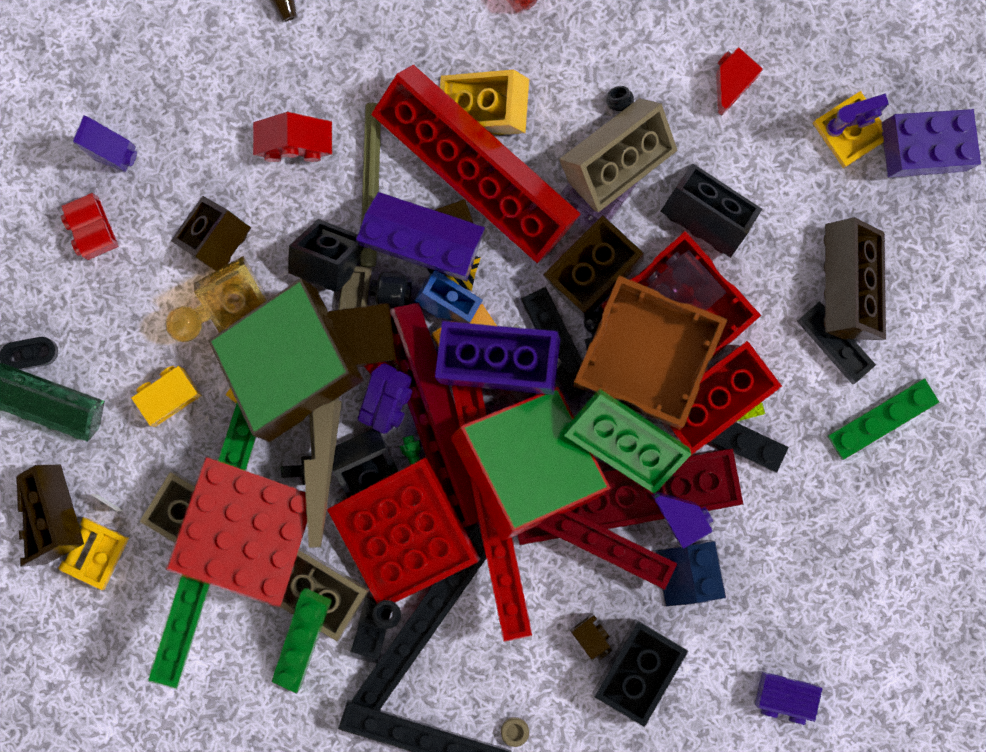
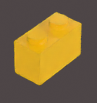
(166, 395)

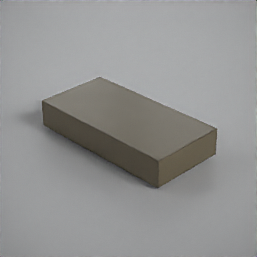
(356, 290)

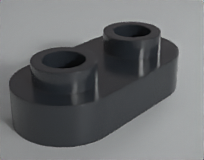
(30, 353)

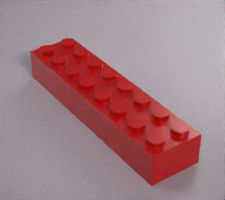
(475, 163)

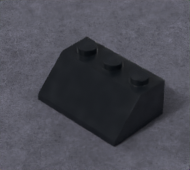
(711, 210)

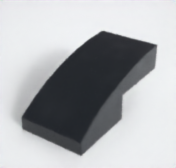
(369, 637)

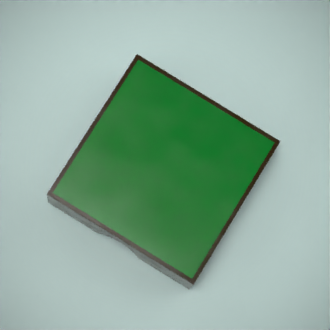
(284, 360)

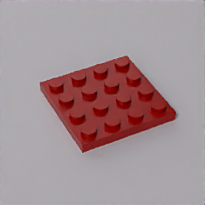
(240, 533)
(403, 533)

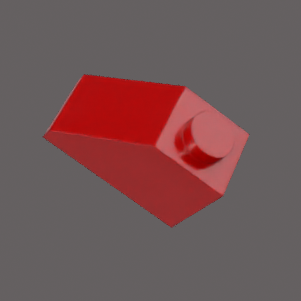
(734, 77)

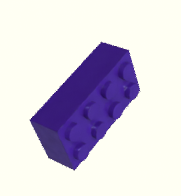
(497, 357)

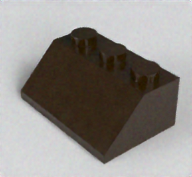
(592, 266)

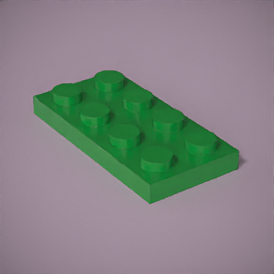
(627, 441)

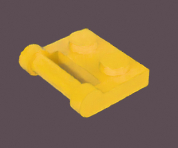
(101, 558)

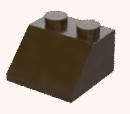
(211, 234)

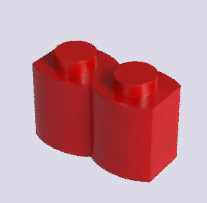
(89, 227)

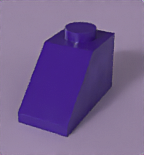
(684, 518)

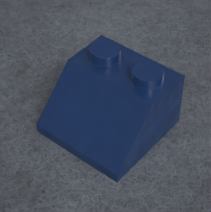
(696, 575)

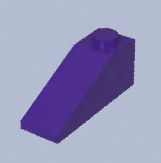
(105, 145)

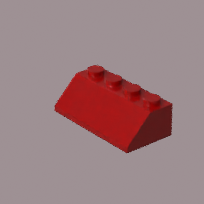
(725, 396)

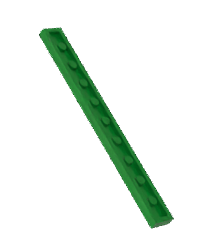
(190, 593)

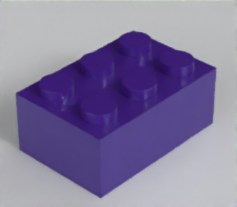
(930, 143)

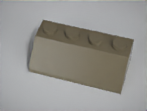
(619, 153)

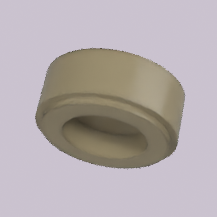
(515, 731)

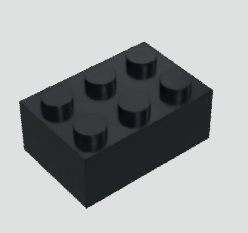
(639, 672)

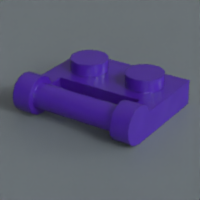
(858, 113)

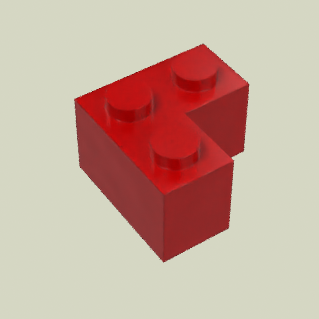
(291, 137)

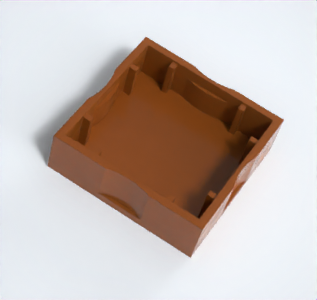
(650, 352)

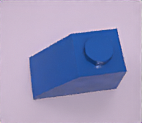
(447, 299)

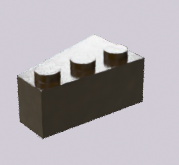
(47, 515)

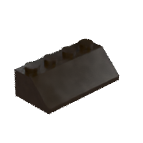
(854, 280)

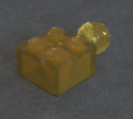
(212, 291)

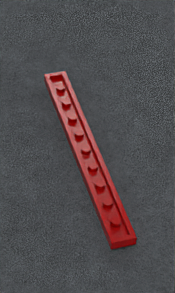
(499, 554)

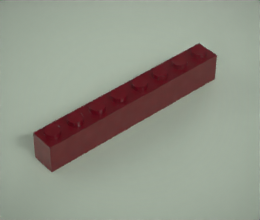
(432, 408)

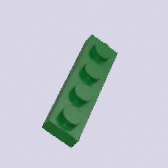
(883, 419)
(301, 640)

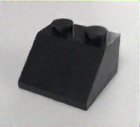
(324, 255)
(362, 462)

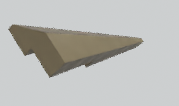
(318, 471)

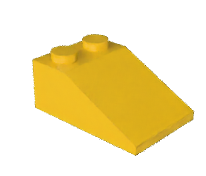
(491, 98)

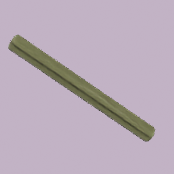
(371, 170)

